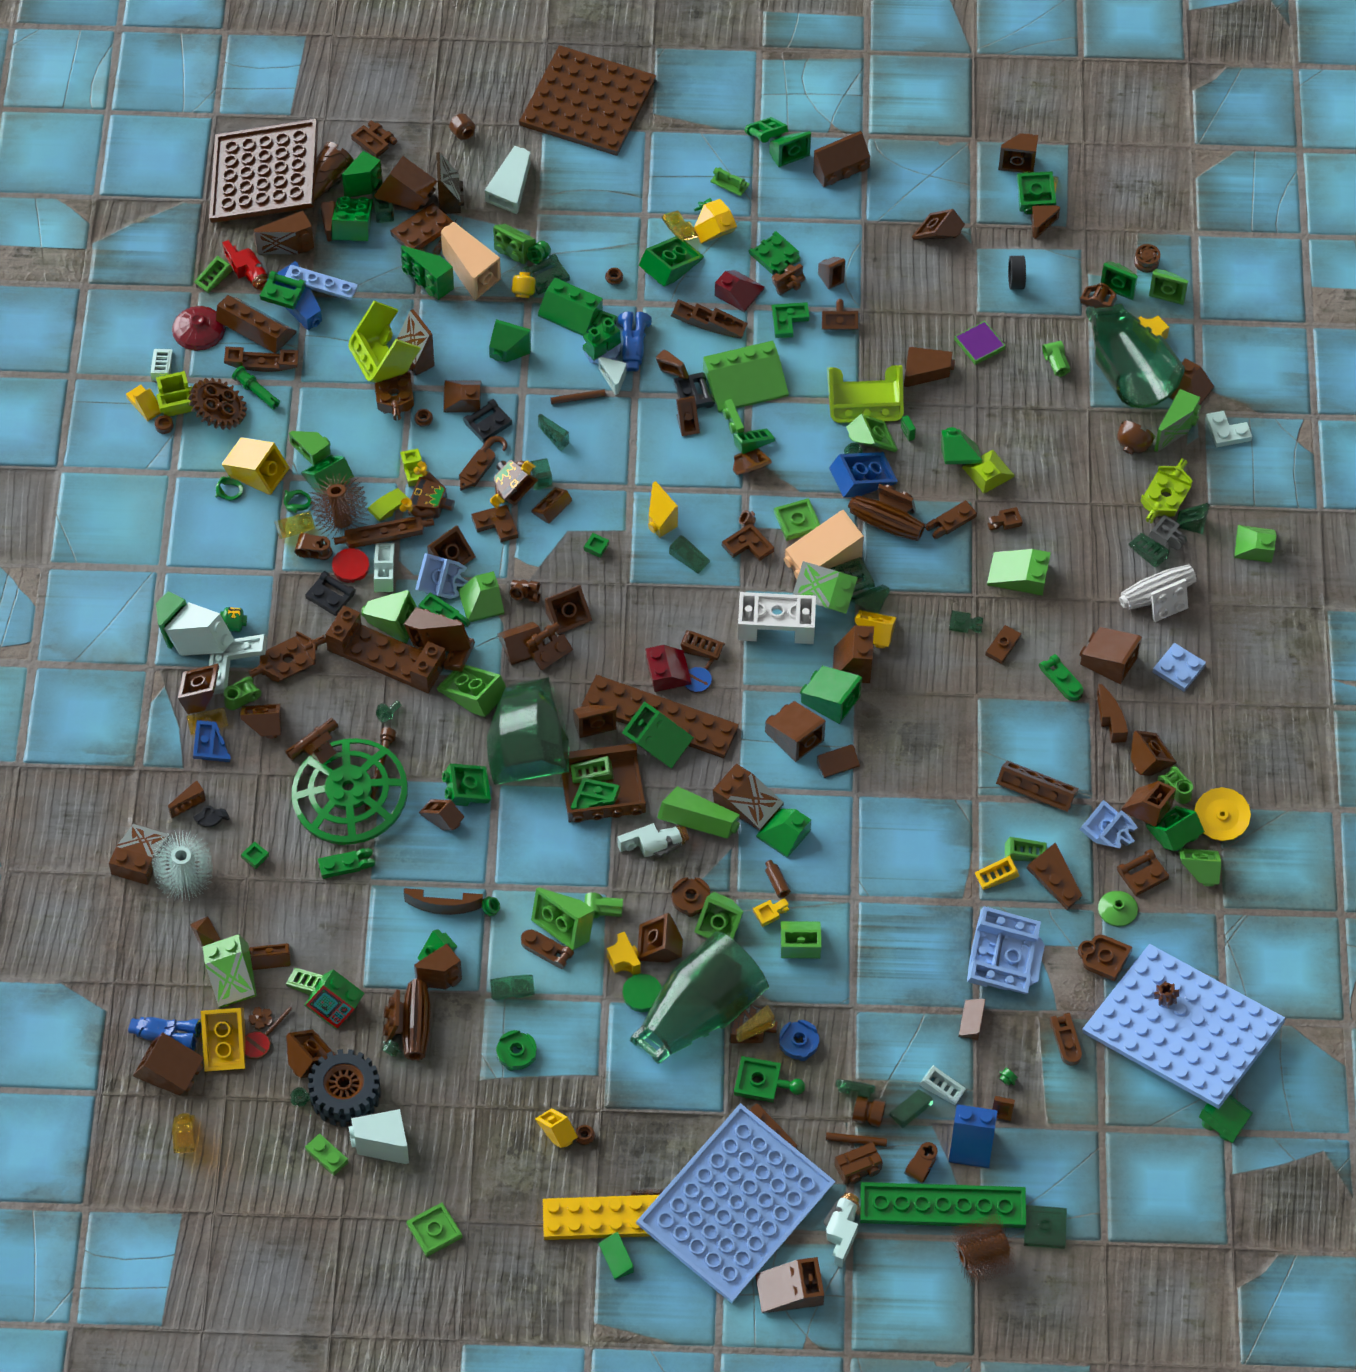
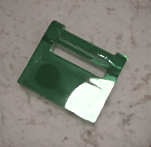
(545, 278)
(858, 569)

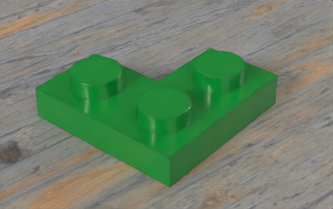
(785, 314)

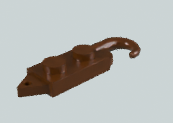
(479, 463)

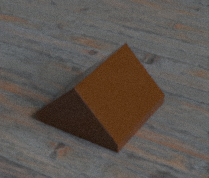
(452, 546)
(568, 609)
(514, 642)

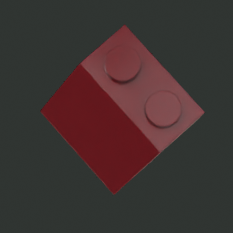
(667, 667)

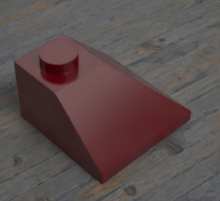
(737, 289)

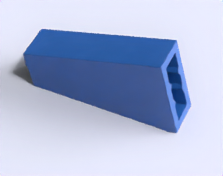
(307, 309)

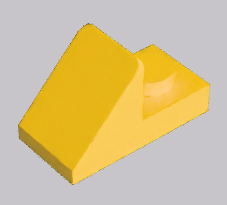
(144, 402)

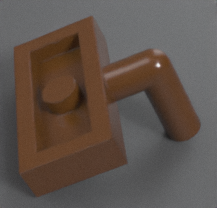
(839, 319)

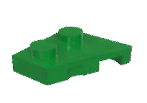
(595, 794)

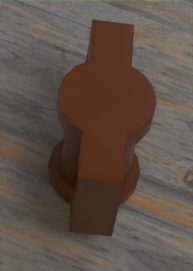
(1099, 296)

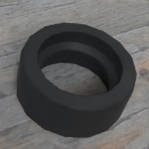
(1017, 272)

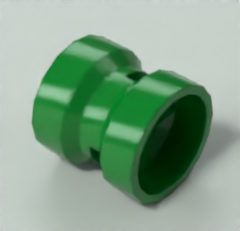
(538, 252)

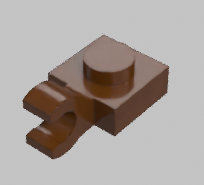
(1007, 518)

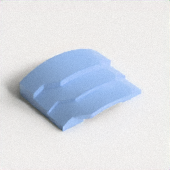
(1005, 951)

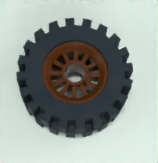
(362, 1085)

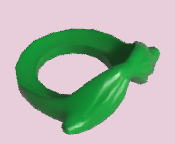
(228, 481)
(296, 507)

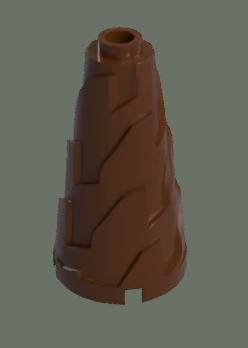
(329, 167)

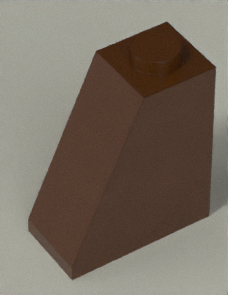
(927, 365)

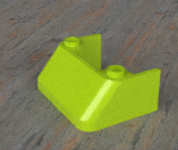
(370, 346)

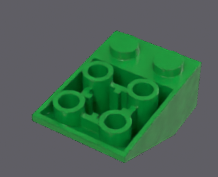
(352, 219)
(428, 271)
(657, 735)

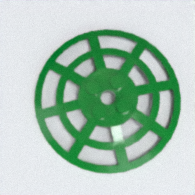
(353, 798)

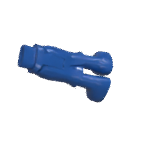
(633, 339)
(151, 1027)

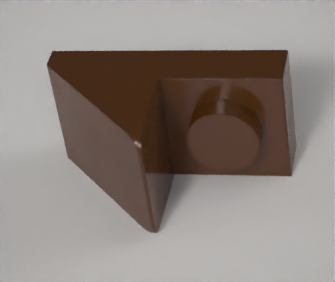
(687, 416)
(321, 748)

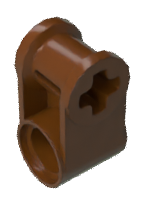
(312, 545)
(921, 1165)

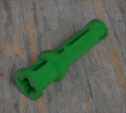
(250, 383)

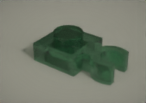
(962, 622)

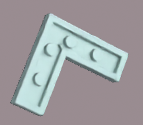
(237, 649)

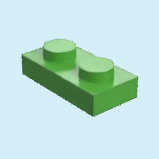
(731, 414)
(326, 1154)

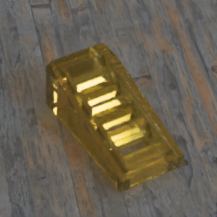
(758, 1023)

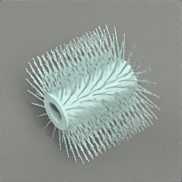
(182, 865)

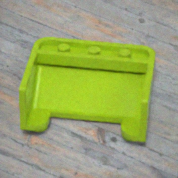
(872, 398)

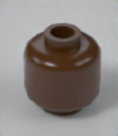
(462, 126)

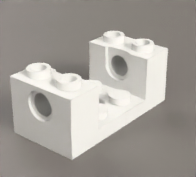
(796, 615)

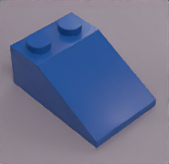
(861, 473)

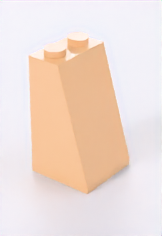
(471, 260)
(827, 545)

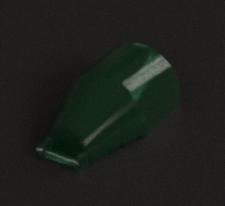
(1133, 358)
(701, 996)

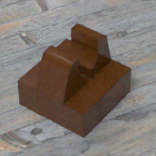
(1004, 1107)

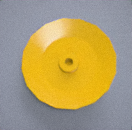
(1223, 813)

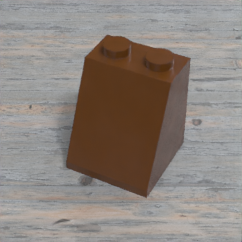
(407, 185)
(855, 652)
(1111, 653)
(796, 730)
(169, 1065)

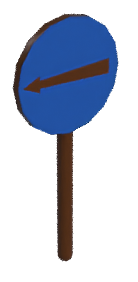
(700, 678)

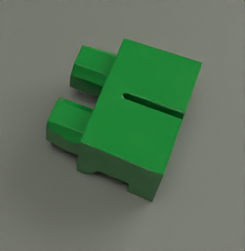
(601, 339)

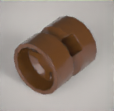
(868, 1111)

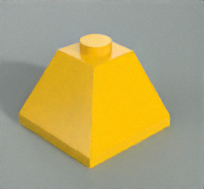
(662, 512)
(882, 624)

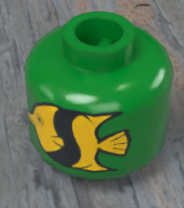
(234, 618)

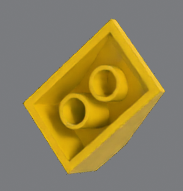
(223, 1039)

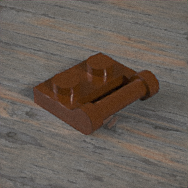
(1145, 878)

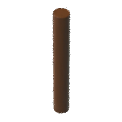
(578, 396)
(856, 1139)

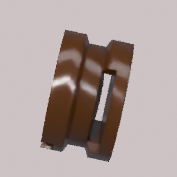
(1147, 258)

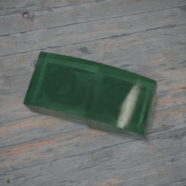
(512, 986)

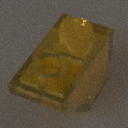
(294, 524)
(184, 1133)

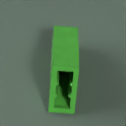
(698, 813)

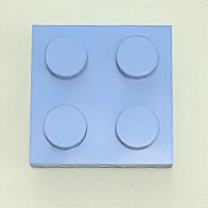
(1179, 667)

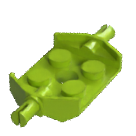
(1171, 480)

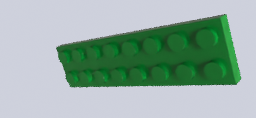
(942, 1204)

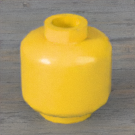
(523, 285)

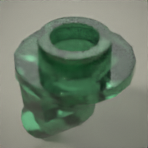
(385, 713)

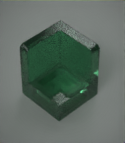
(542, 473)

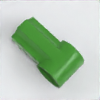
(1056, 355)
(604, 905)

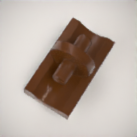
(790, 279)

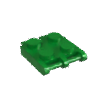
(775, 254)

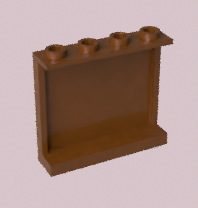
(625, 773)

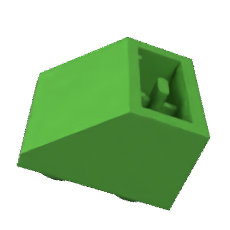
(512, 242)
(801, 939)

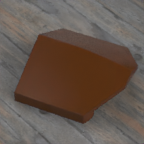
(750, 461)

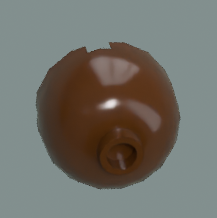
(1133, 438)

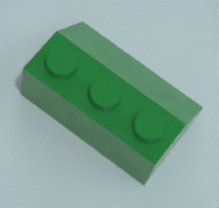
(570, 306)

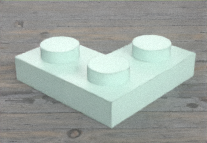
(1226, 434)

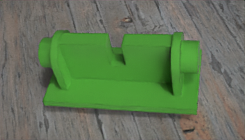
(729, 182)

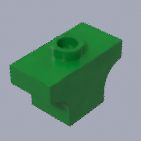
(436, 941)

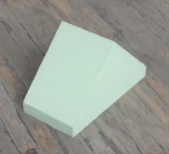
(613, 372)

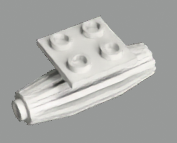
(1163, 590)

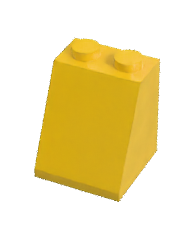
(256, 464)

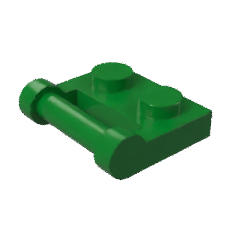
(770, 128)
(281, 295)

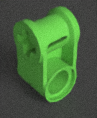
(244, 693)
(1180, 782)

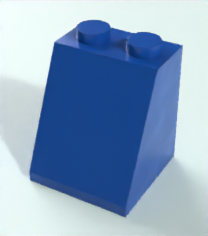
(972, 1136)

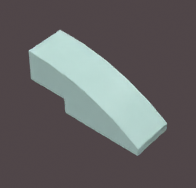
(384, 567)

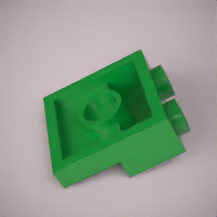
(1035, 190)
(466, 784)

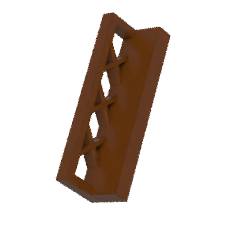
(1037, 785)

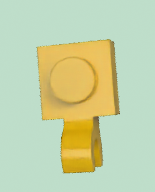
(768, 912)

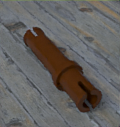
(298, 748)

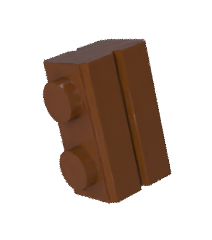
(858, 1163)

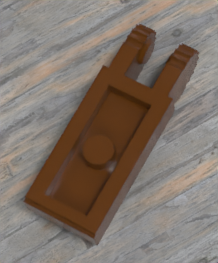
(951, 519)

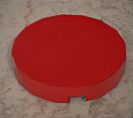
(350, 565)

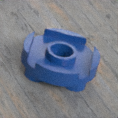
(799, 1050)

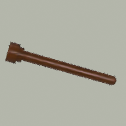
(387, 737)

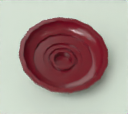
(198, 328)

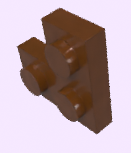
(498, 519)
(748, 538)

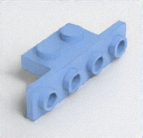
(323, 283)

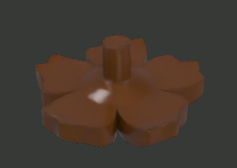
(260, 1018)

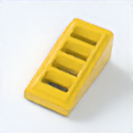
(1007, 876)

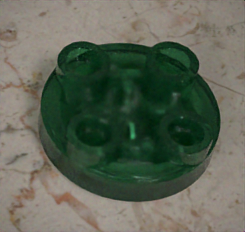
(847, 1086)

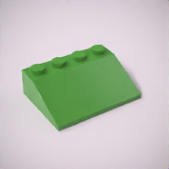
(745, 375)

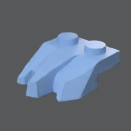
(440, 576)
(1109, 826)

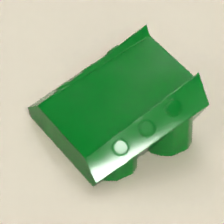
(1226, 1120)

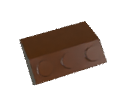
(841, 159)

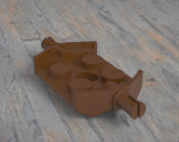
(395, 404)
(299, 648)

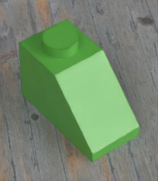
(310, 445)

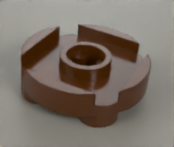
(680, 898)

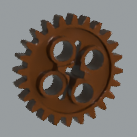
(217, 403)

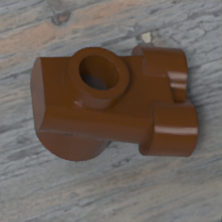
(525, 589)

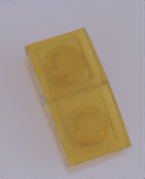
(678, 226)

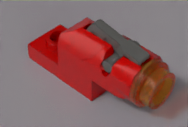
(246, 264)

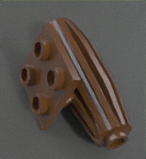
(889, 513)
(410, 1019)

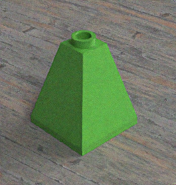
(390, 614)

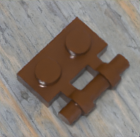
(370, 141)
(551, 651)

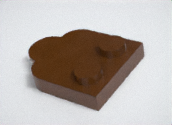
(1104, 956)

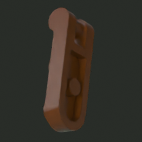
(546, 948)
(1066, 1039)

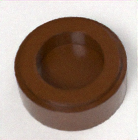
(164, 424)

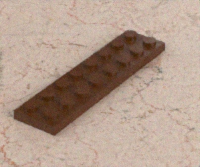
(709, 731)

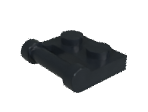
(687, 388)
(491, 425)
(327, 598)

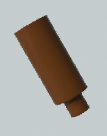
(777, 879)

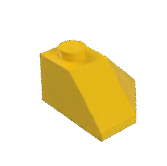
(714, 221)

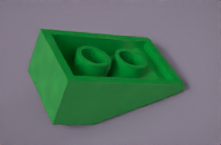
(669, 260)

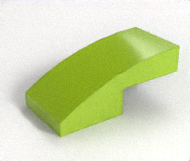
(409, 460)
(387, 504)

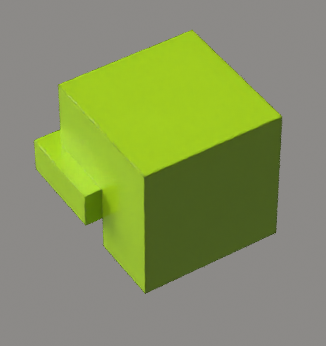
(173, 394)

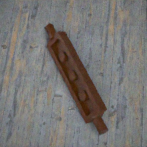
(384, 532)

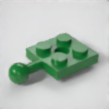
(767, 1088)

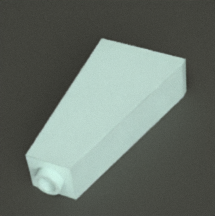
(509, 181)

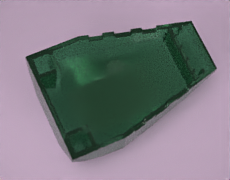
(527, 734)

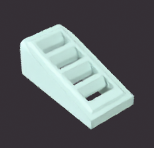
(157, 373)
(939, 1091)

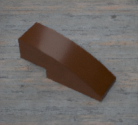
(1111, 715)

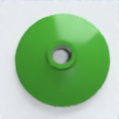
(1117, 915)

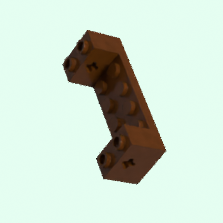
(383, 653)

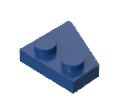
(209, 743)

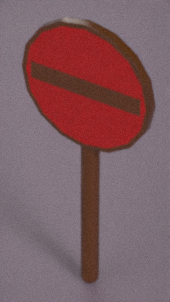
(258, 1043)

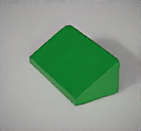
(616, 1256)

